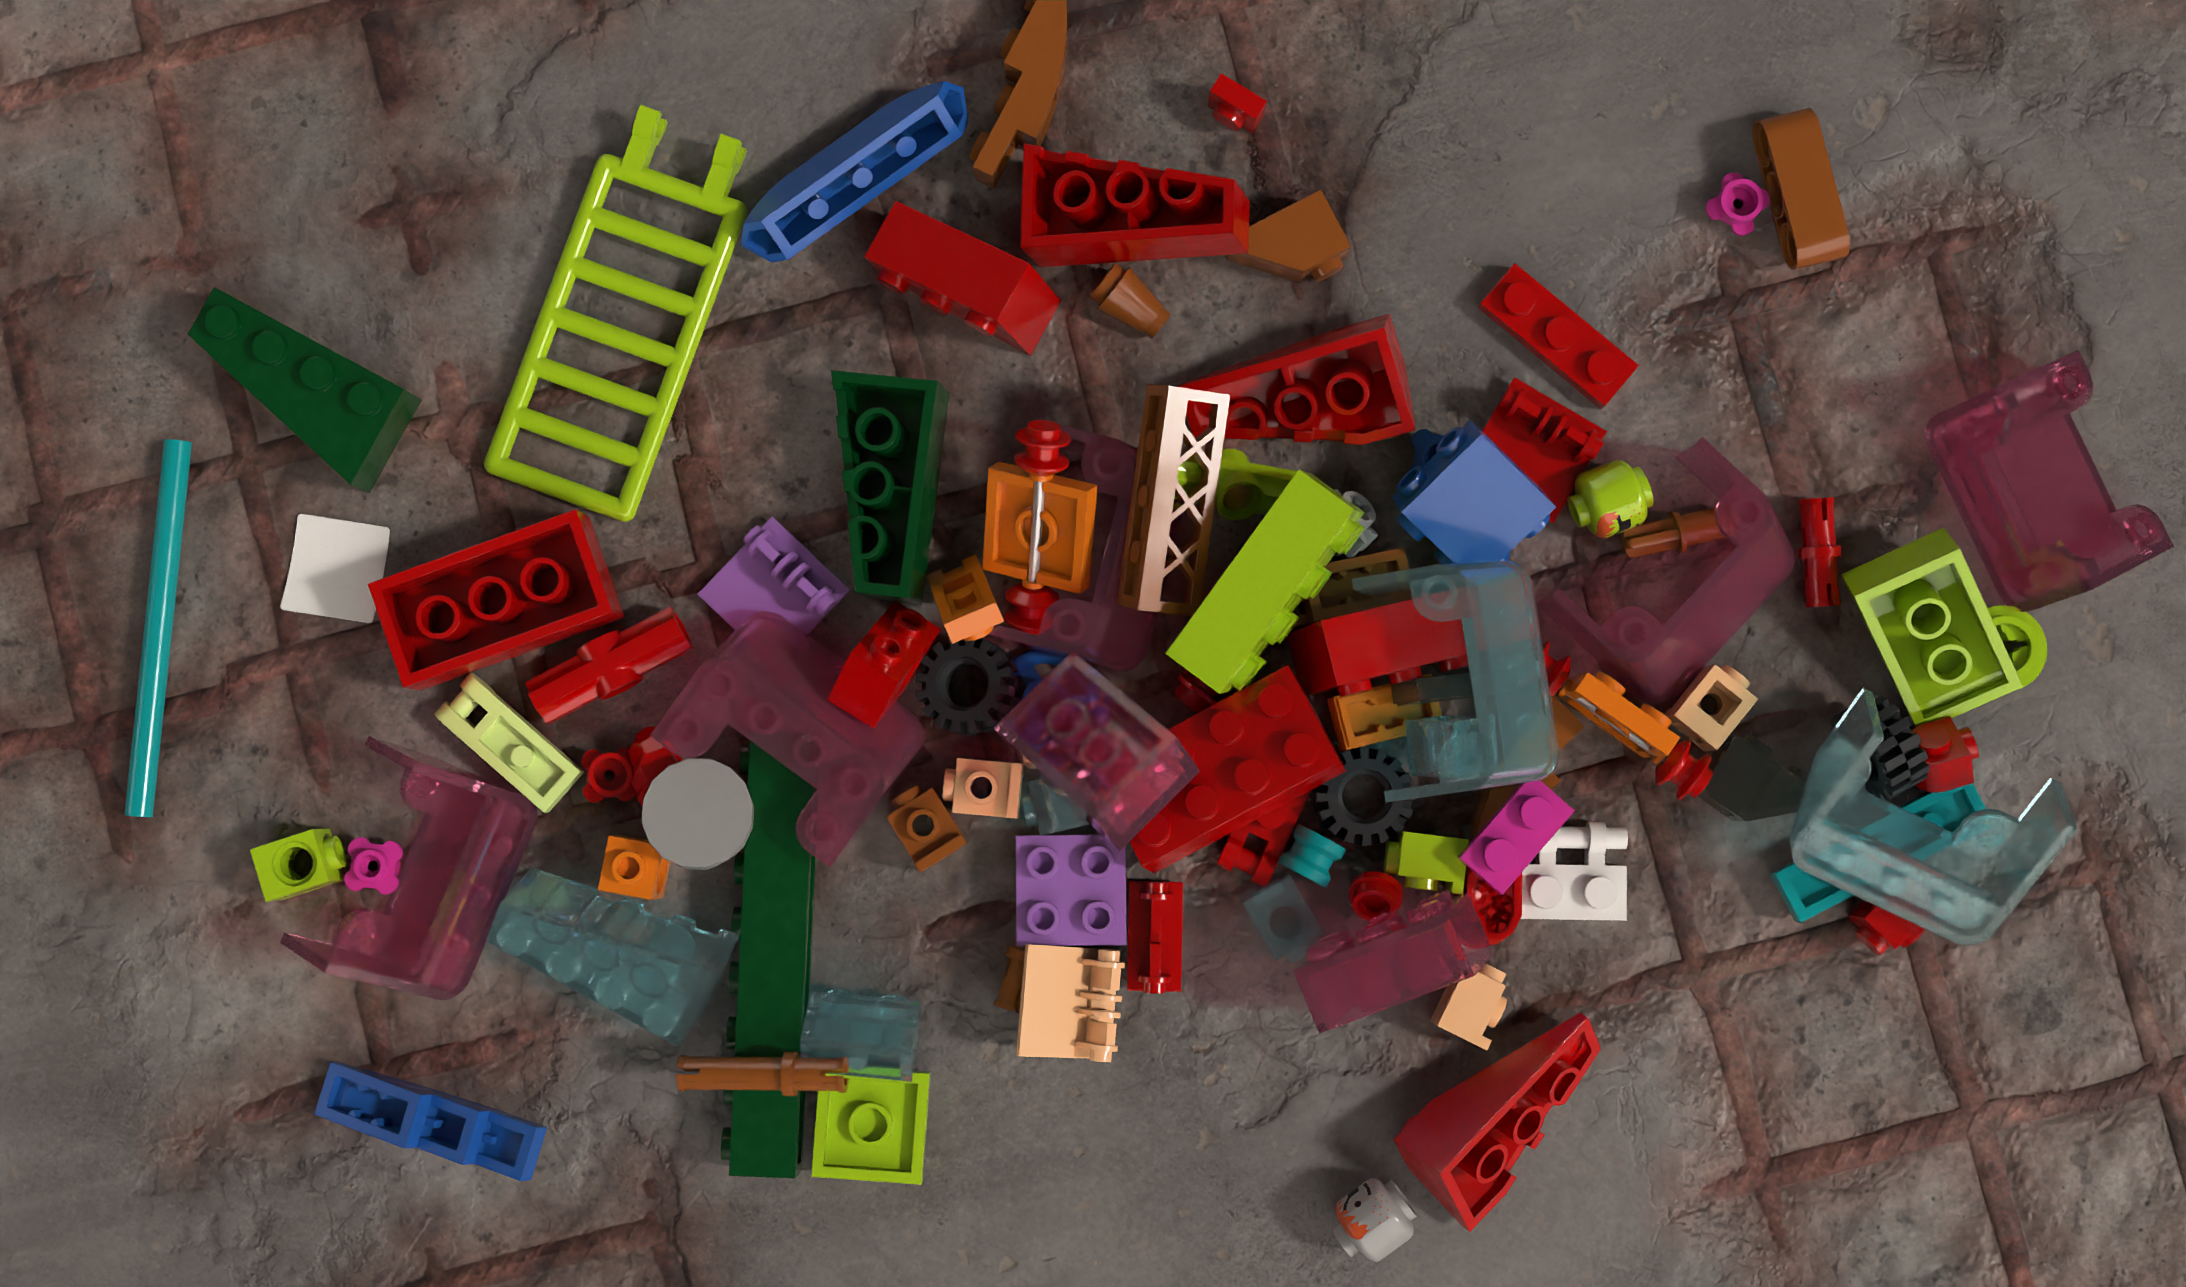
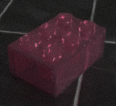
(1097, 750)
(1393, 960)

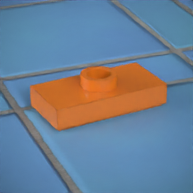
(1373, 717)

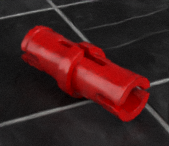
(1819, 552)

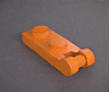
(965, 601)

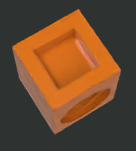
(633, 868)

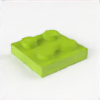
(872, 1130)

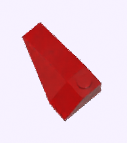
(1479, 1128)

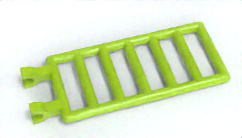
(632, 169)

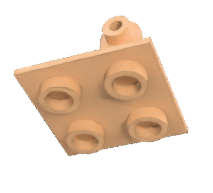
(1069, 1002)

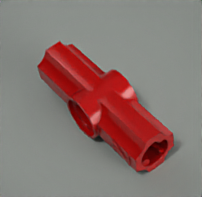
(609, 665)

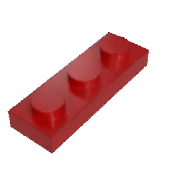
(1558, 336)

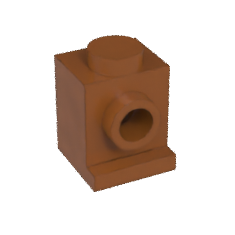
(944, 838)

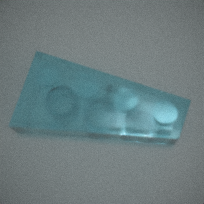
(614, 951)

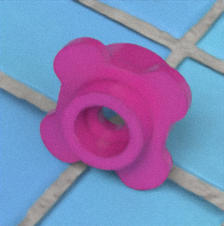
(1748, 192)
(388, 860)

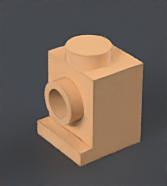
(1732, 701)
(1005, 794)
(1472, 1006)

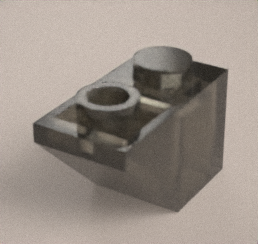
(1750, 783)

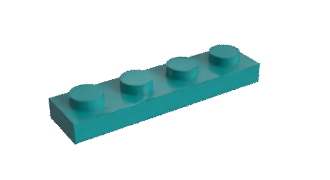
(1809, 896)

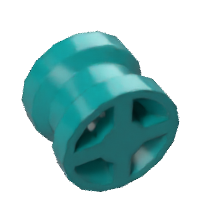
(1311, 855)

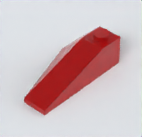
(1323, 388)

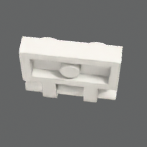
(1577, 891)

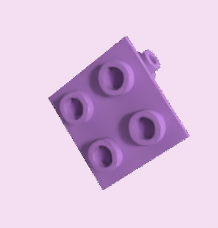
(774, 576)
(1070, 891)

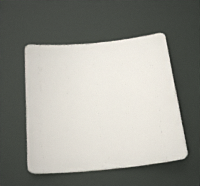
(334, 566)

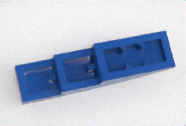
(430, 1121)

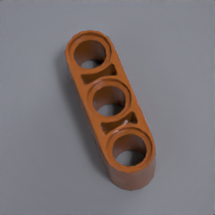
(1801, 188)

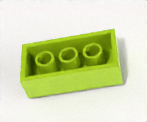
(1266, 583)

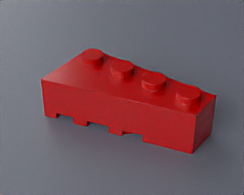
(1124, 212)
(1371, 645)

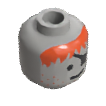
(1374, 1220)

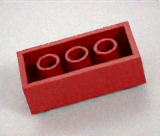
(496, 600)
(1251, 759)

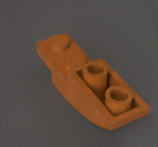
(1037, 65)

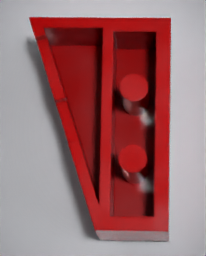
(963, 277)

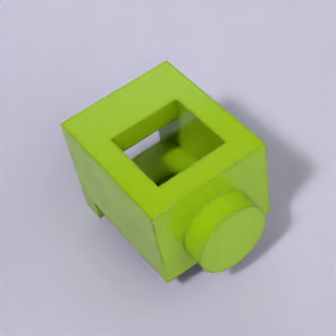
(1426, 860)

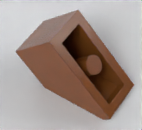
(1297, 242)

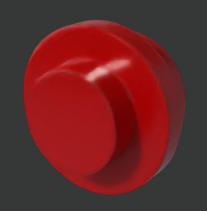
(1374, 894)

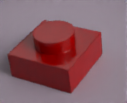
(1235, 105)

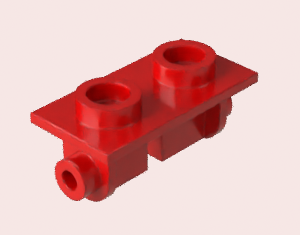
(1155, 936)

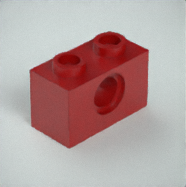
(883, 664)

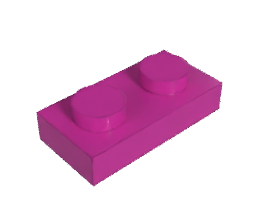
(1515, 834)

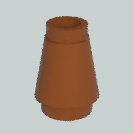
(1129, 301)

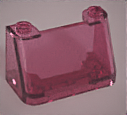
(2036, 491)

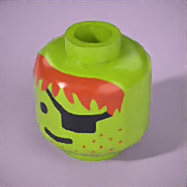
(1610, 498)

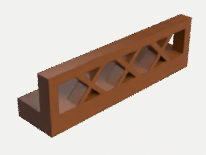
(1154, 494)

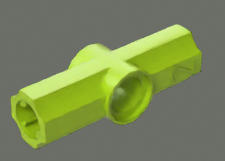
(1242, 485)

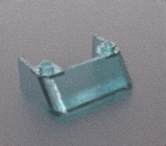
(1506, 673)
(1907, 865)

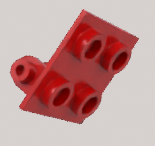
(1544, 440)

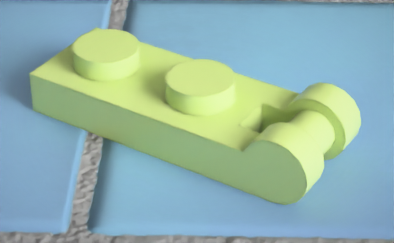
(510, 744)

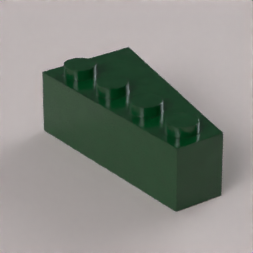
(318, 394)
(891, 476)

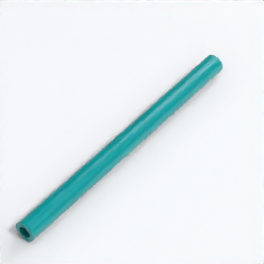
(158, 628)

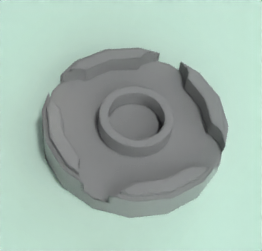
(697, 813)

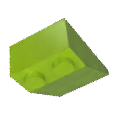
(1932, 628)

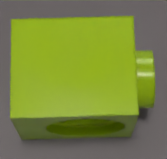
(276, 864)

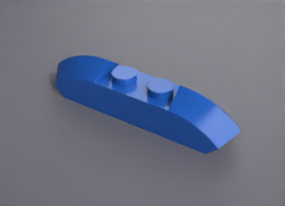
(855, 170)

